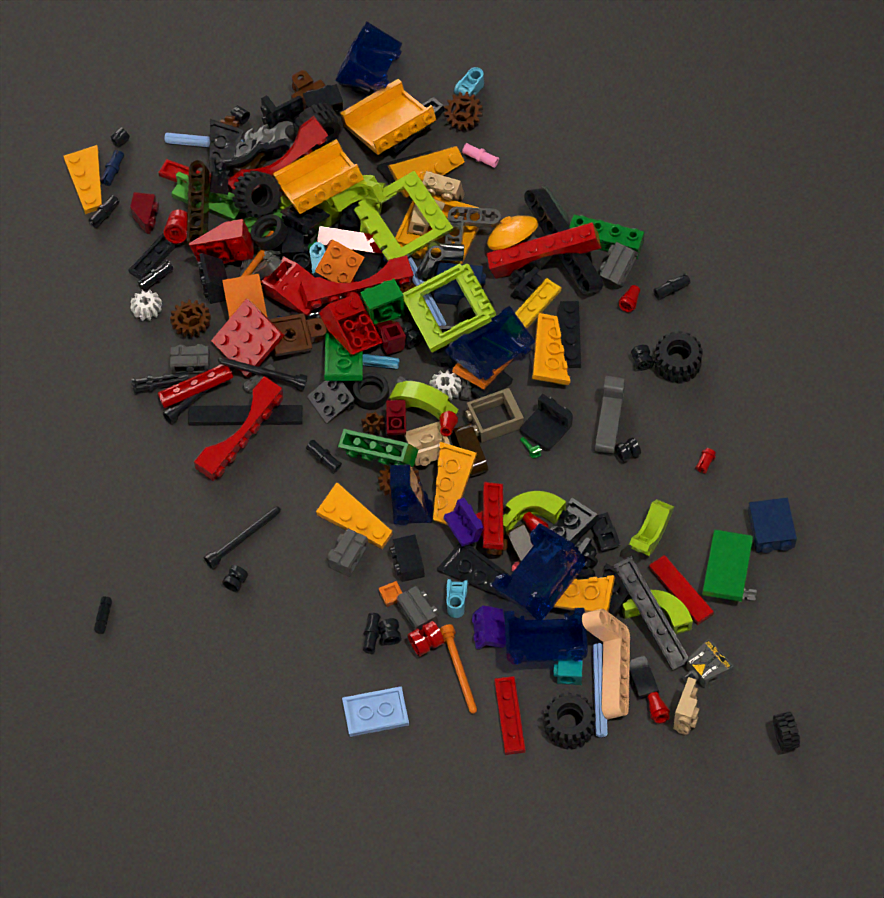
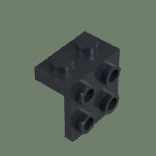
(285, 112)
(547, 422)

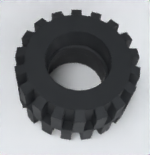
(326, 117)
(244, 189)
(678, 369)
(570, 735)

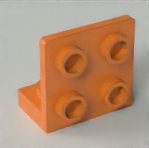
(339, 263)

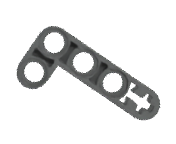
(610, 414)

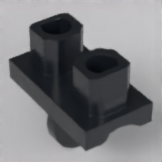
(349, 218)
(522, 289)
(588, 552)

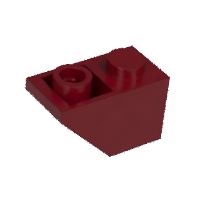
(143, 210)
(391, 336)
(396, 417)

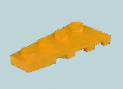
(437, 162)
(86, 177)
(549, 352)
(453, 474)
(349, 513)
(588, 594)

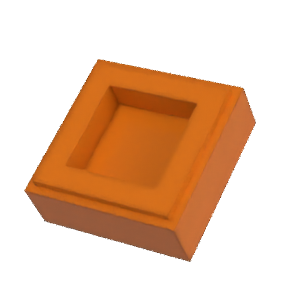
(389, 593)

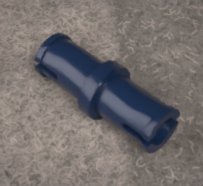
(112, 167)

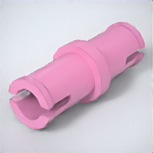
(480, 155)

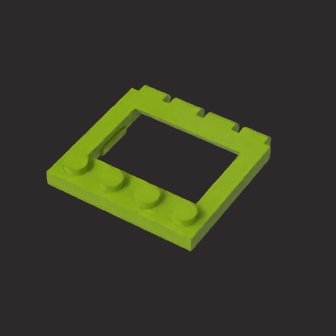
(424, 202)
(424, 318)

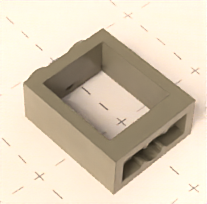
(487, 402)

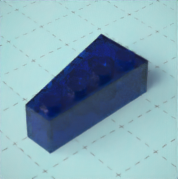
(408, 499)

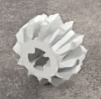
(146, 305)
(447, 383)

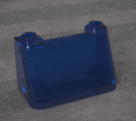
(369, 59)
(491, 345)
(542, 573)
(545, 639)

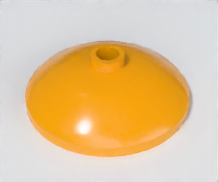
(511, 231)

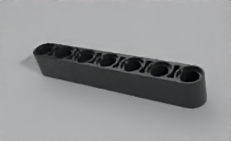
(552, 222)

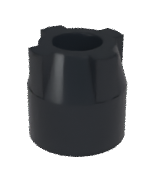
(240, 114)
(119, 136)

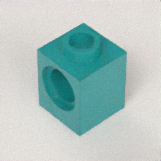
(568, 672)

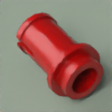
(705, 460)

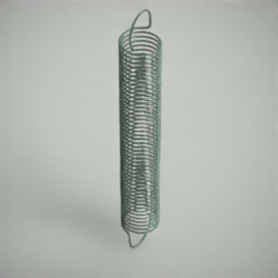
(562, 212)

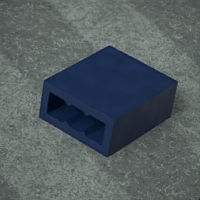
(451, 292)
(772, 525)

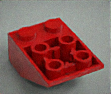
(227, 241)
(284, 285)
(350, 324)

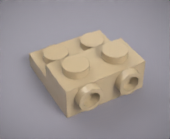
(444, 186)
(427, 440)
(687, 711)

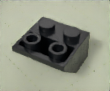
(211, 274)

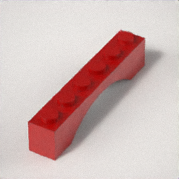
(309, 135)
(574, 240)
(321, 291)
(216, 457)

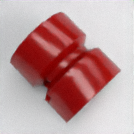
(176, 226)
(424, 639)

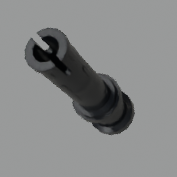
(150, 382)

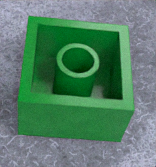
(384, 302)

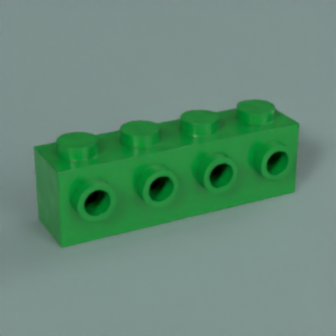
(612, 233)
(377, 448)

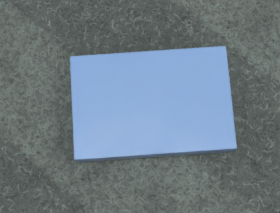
(375, 711)

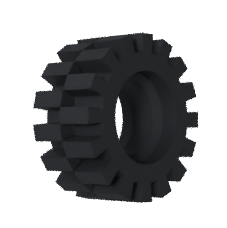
(786, 731)

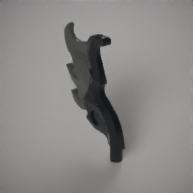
(262, 140)

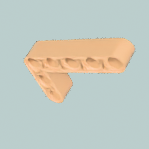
(615, 660)

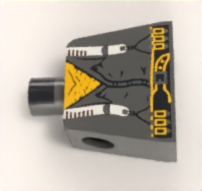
(708, 665)

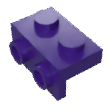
(464, 523)
(489, 627)

